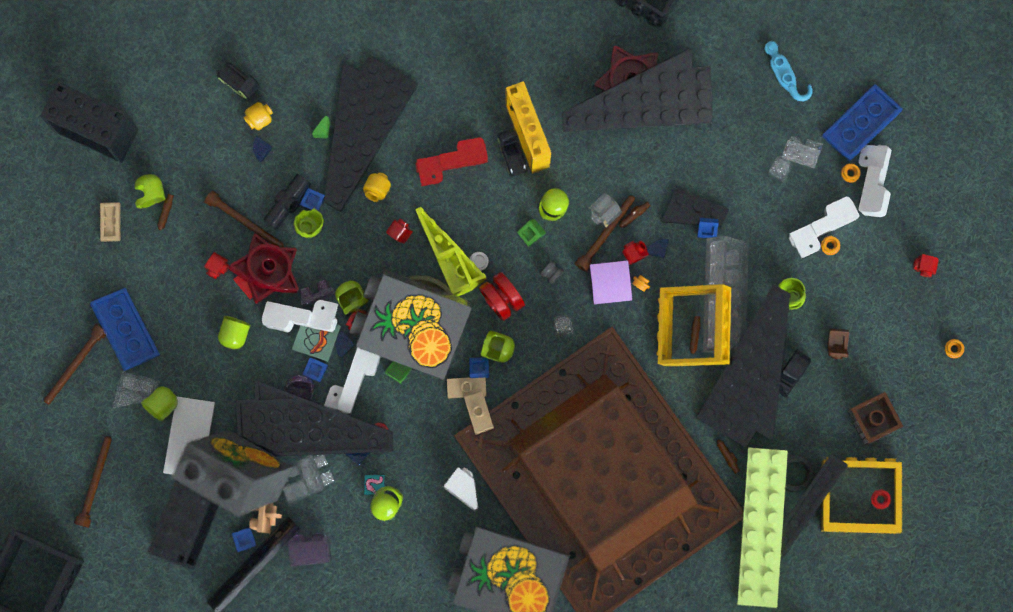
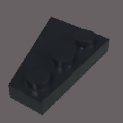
(687, 208)

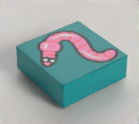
(373, 483)

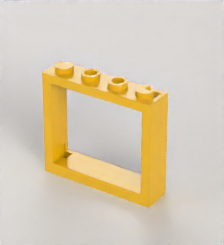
(527, 127)
(722, 324)
(895, 528)

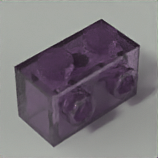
(309, 550)

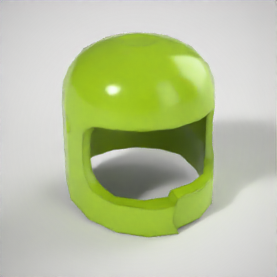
(152, 189)
(555, 203)
(797, 291)
(350, 296)
(233, 332)
(498, 347)
(160, 403)
(384, 505)

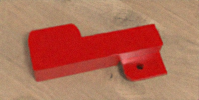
(468, 153)

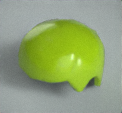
(302, 222)

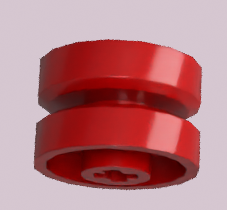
(500, 297)

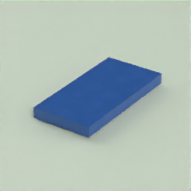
(862, 122)
(124, 329)

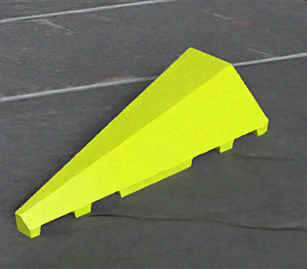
(457, 268)

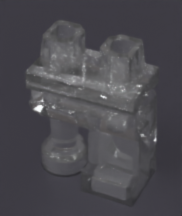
(801, 153)
(310, 476)

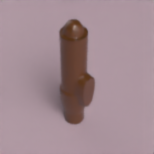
(165, 211)
(635, 212)
(695, 334)
(729, 456)

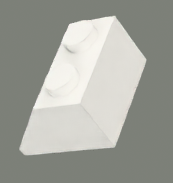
(463, 487)

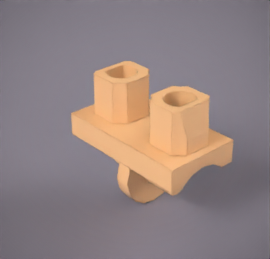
(266, 519)

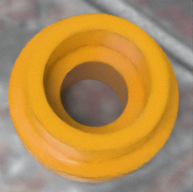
(852, 167)
(830, 239)
(641, 283)
(960, 348)

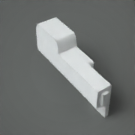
(875, 196)
(836, 215)
(284, 317)
(363, 364)

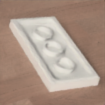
(190, 422)

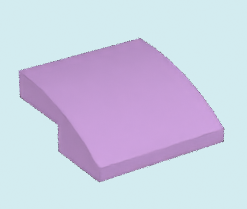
(611, 282)

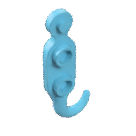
(784, 72)

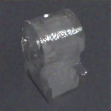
(780, 168)
(563, 325)

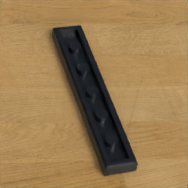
(810, 501)
(253, 565)

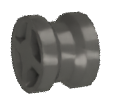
(552, 272)

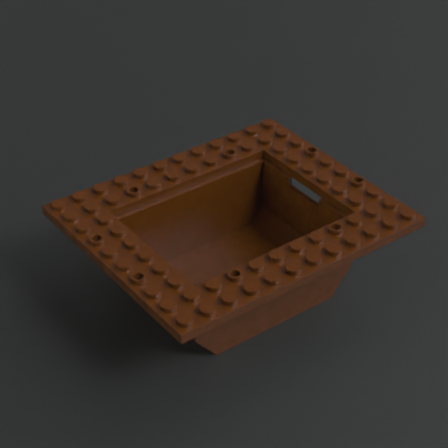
(601, 474)

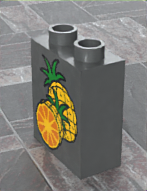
(411, 323)
(232, 472)
(507, 574)

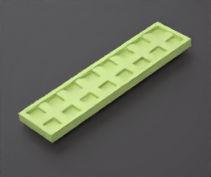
(762, 527)

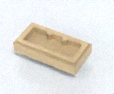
(110, 222)
(465, 386)
(479, 412)

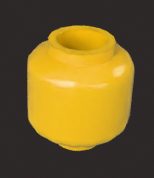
(258, 116)
(376, 187)

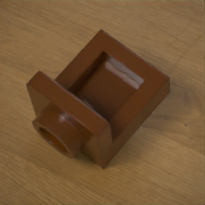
(837, 343)

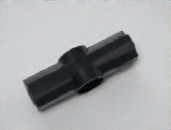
(287, 201)

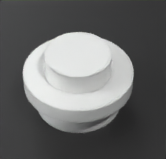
(480, 260)

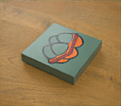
(316, 342)

